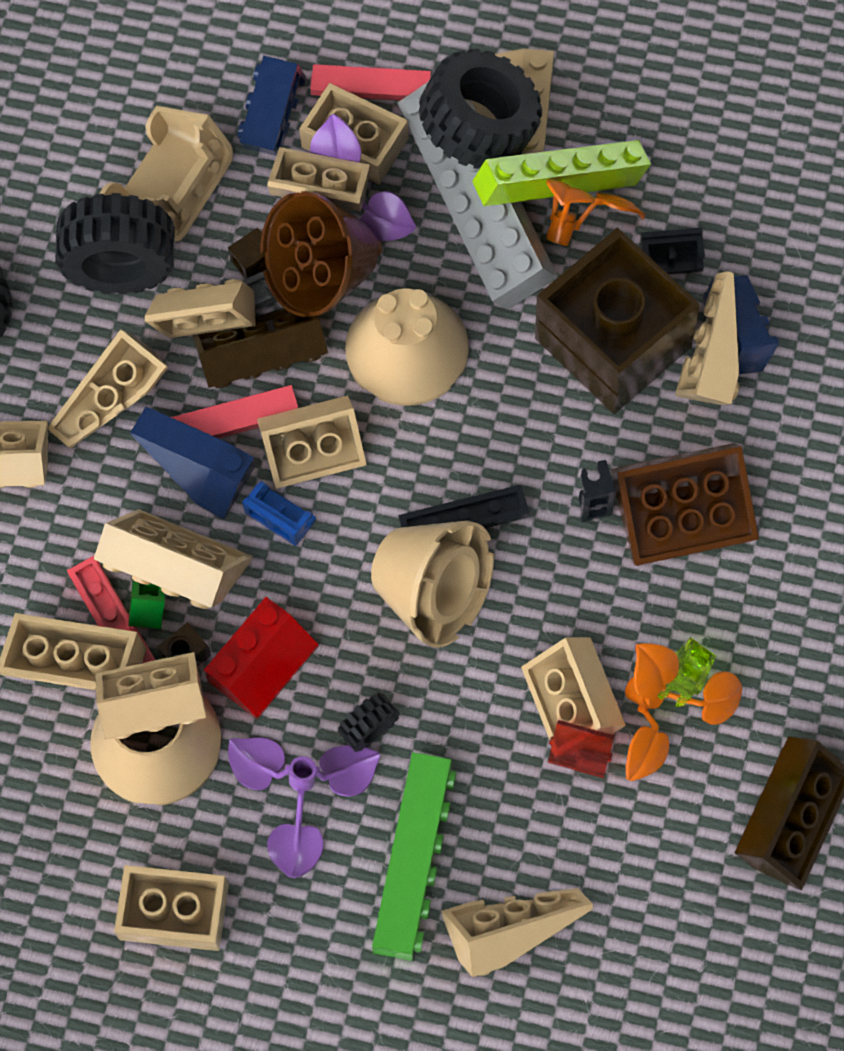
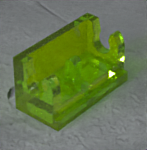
(694, 667)

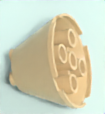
(407, 347)

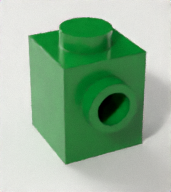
(146, 606)

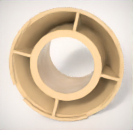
(434, 577)
(163, 774)

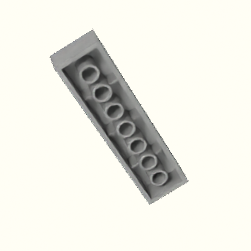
(496, 235)

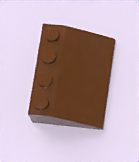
(685, 503)

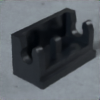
(675, 250)
(598, 495)

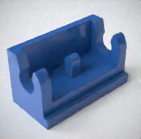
(278, 513)

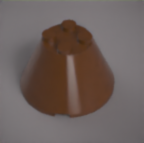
(315, 253)

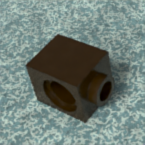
(246, 254)
(185, 638)

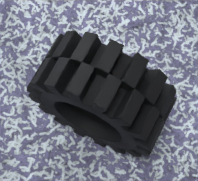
(368, 722)

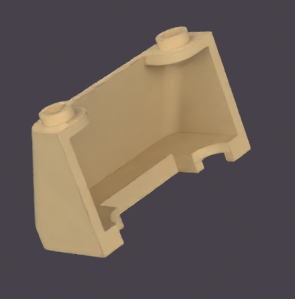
(181, 165)

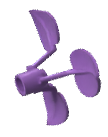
(385, 211)
(259, 760)

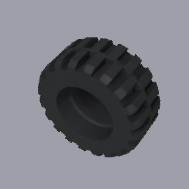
(494, 85)
(115, 243)

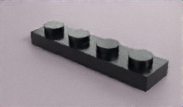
(484, 509)

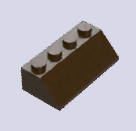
(271, 344)
(794, 812)

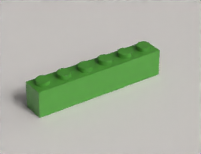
(412, 857)

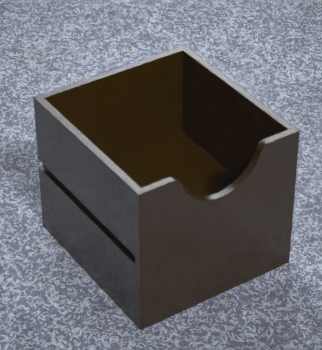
(615, 320)

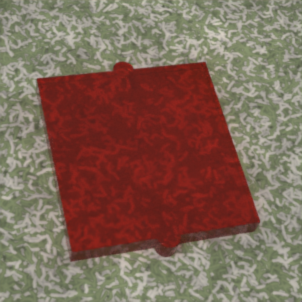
(580, 748)

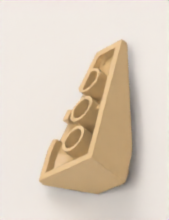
(714, 367)
(113, 384)
(500, 933)

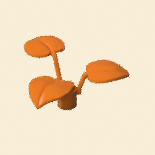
(564, 222)
(653, 670)

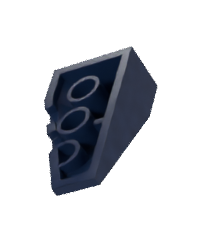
(199, 463)

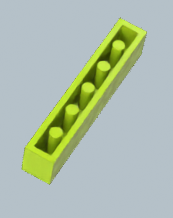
(585, 168)

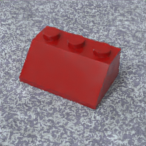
(260, 658)

